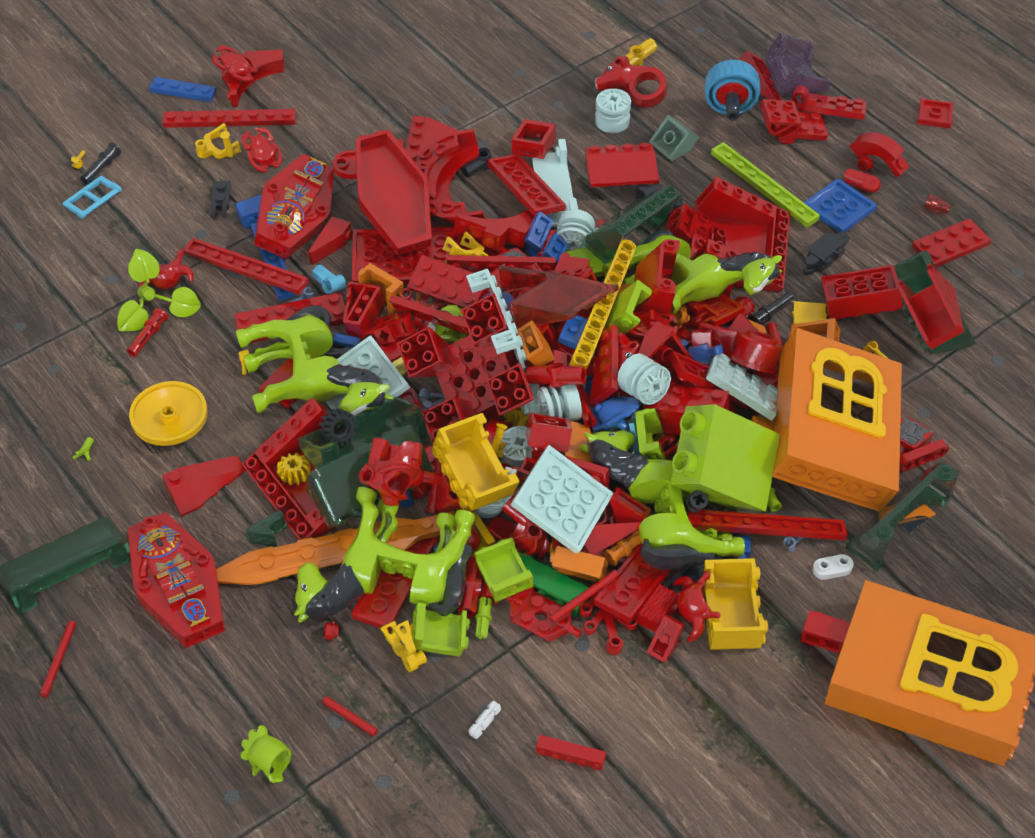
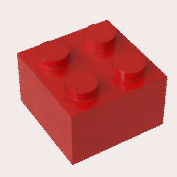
(548, 430)

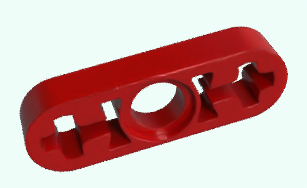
(923, 455)

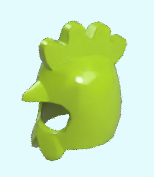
(266, 751)

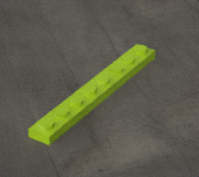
(765, 184)

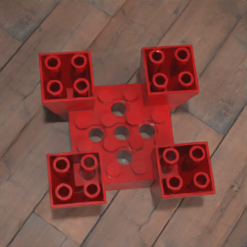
(431, 356)

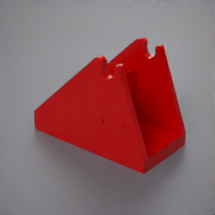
(934, 309)

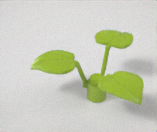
(141, 268)

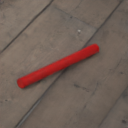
(584, 596)
(57, 659)

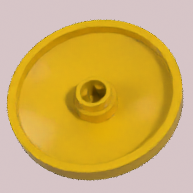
(168, 413)

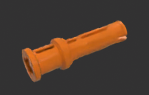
(622, 549)

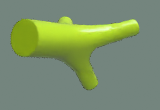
(84, 449)

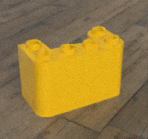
(472, 464)
(733, 594)

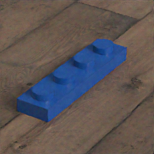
(183, 89)

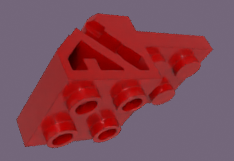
(789, 124)

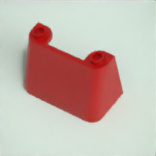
(652, 273)

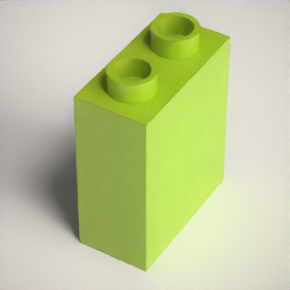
(725, 458)

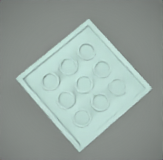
(371, 357)
(743, 385)
(562, 499)

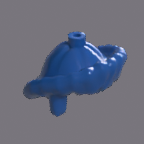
(613, 412)

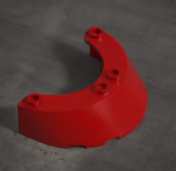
(439, 166)

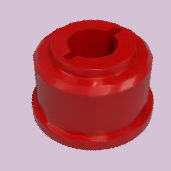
(757, 351)

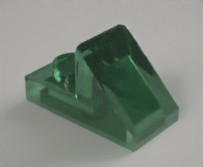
(263, 531)

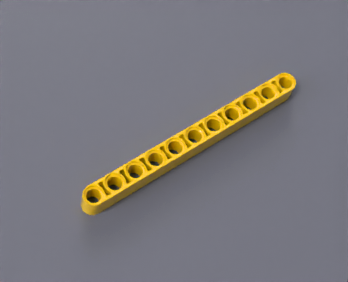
(601, 310)

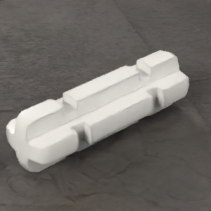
(484, 719)

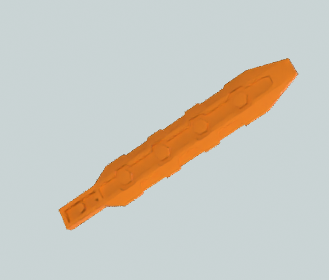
(325, 551)

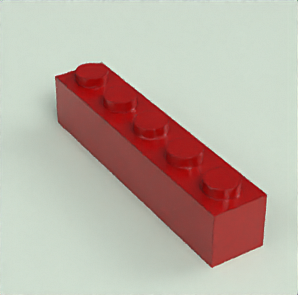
(570, 752)

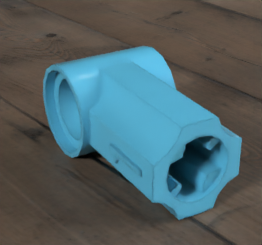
(329, 282)

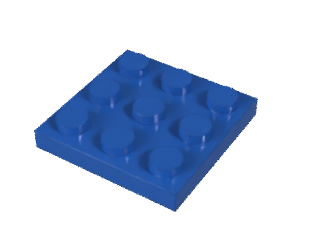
(840, 206)

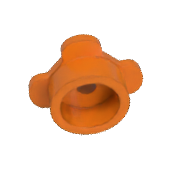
(681, 316)

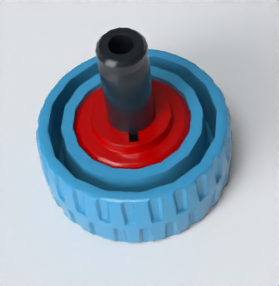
(732, 88)

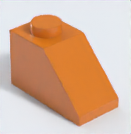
(535, 345)

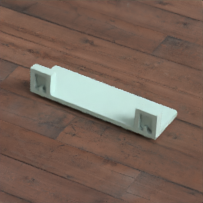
(555, 174)
(505, 340)

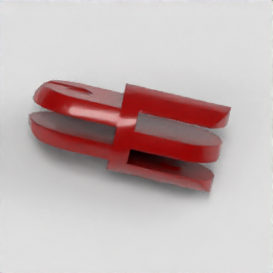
(862, 180)

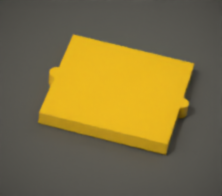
(808, 312)

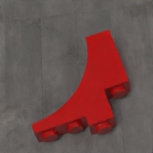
(267, 63)
(496, 232)

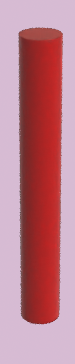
(350, 716)

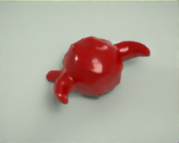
(171, 273)
(692, 604)

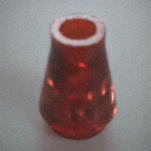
(936, 204)

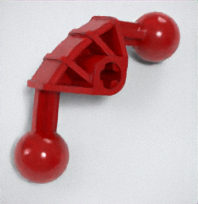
(445, 499)

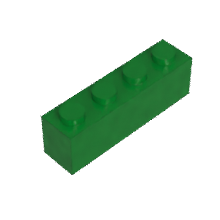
(553, 584)

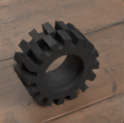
(330, 421)

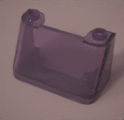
(790, 66)

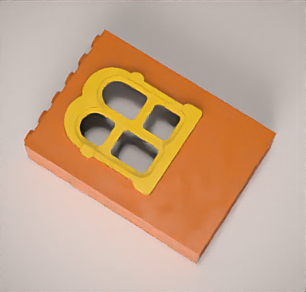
(831, 448)
(882, 664)

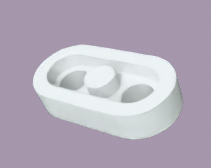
(834, 567)

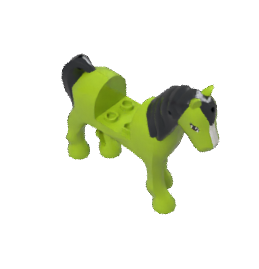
(707, 274)
(318, 378)
(668, 536)
(436, 577)

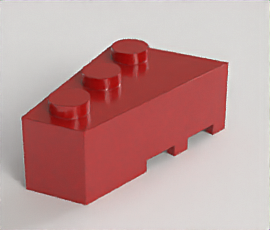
(362, 307)

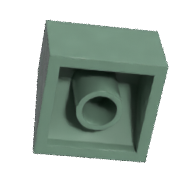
(673, 138)

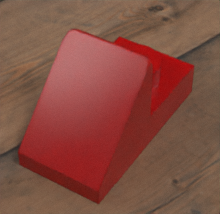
(666, 638)

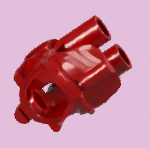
(391, 469)
(524, 532)

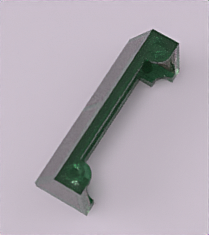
(929, 486)

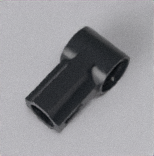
(478, 164)

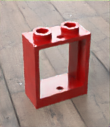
(537, 130)

